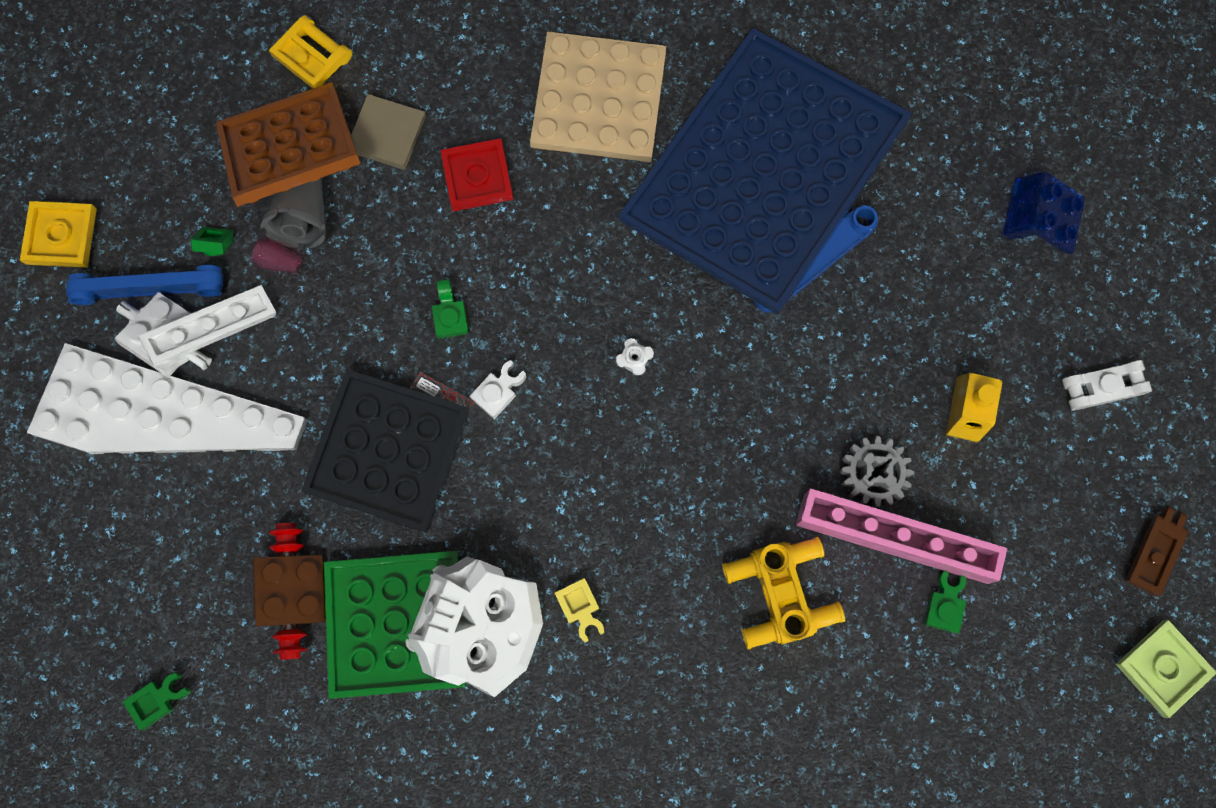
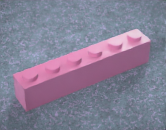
(901, 536)

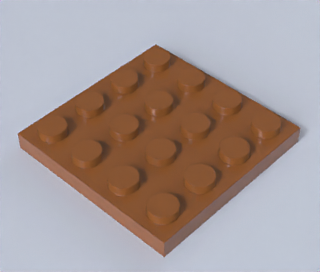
(286, 144)

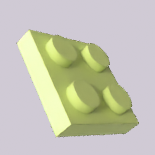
(1166, 668)

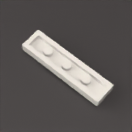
(207, 326)

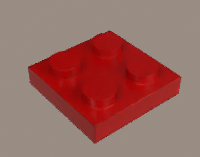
(476, 174)

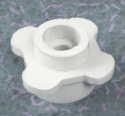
(636, 366)

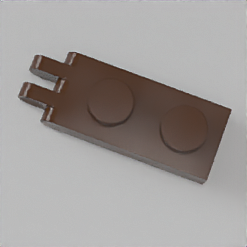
(1158, 552)

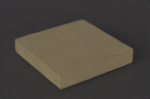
(387, 131)

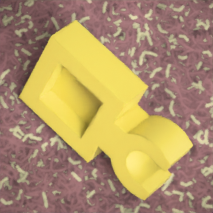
(578, 604)

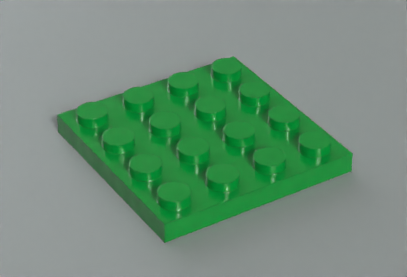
(368, 619)

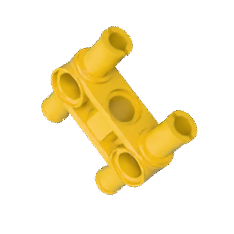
(783, 593)

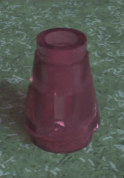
(273, 256)

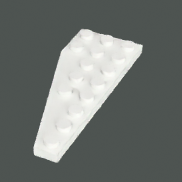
(126, 408)

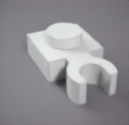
(495, 392)

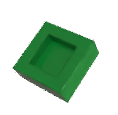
(212, 241)

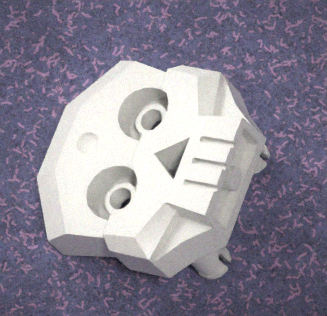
(501, 634)

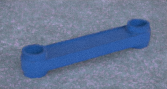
(843, 240)
(85, 288)

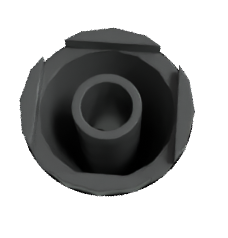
(296, 216)

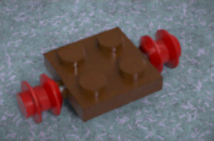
(287, 591)

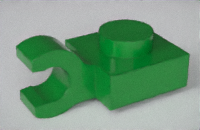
(449, 315)

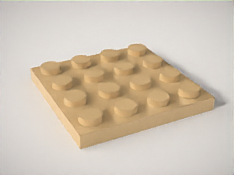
(598, 97)

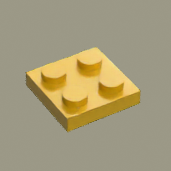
(58, 234)

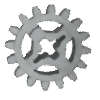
(885, 481)

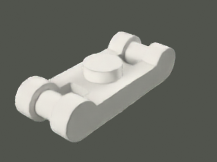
(1106, 385)

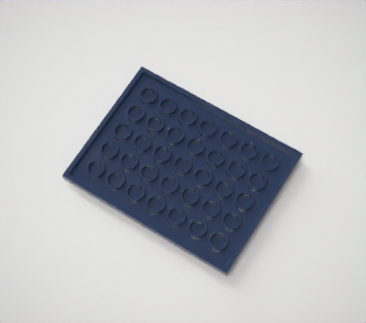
(765, 169)

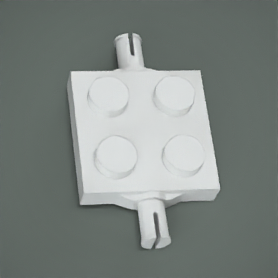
(153, 315)

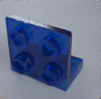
(1045, 209)

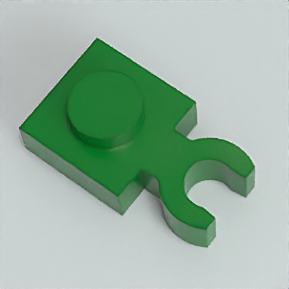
(944, 608)
(152, 702)

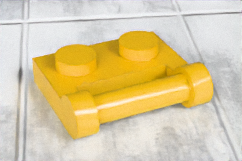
(303, 58)

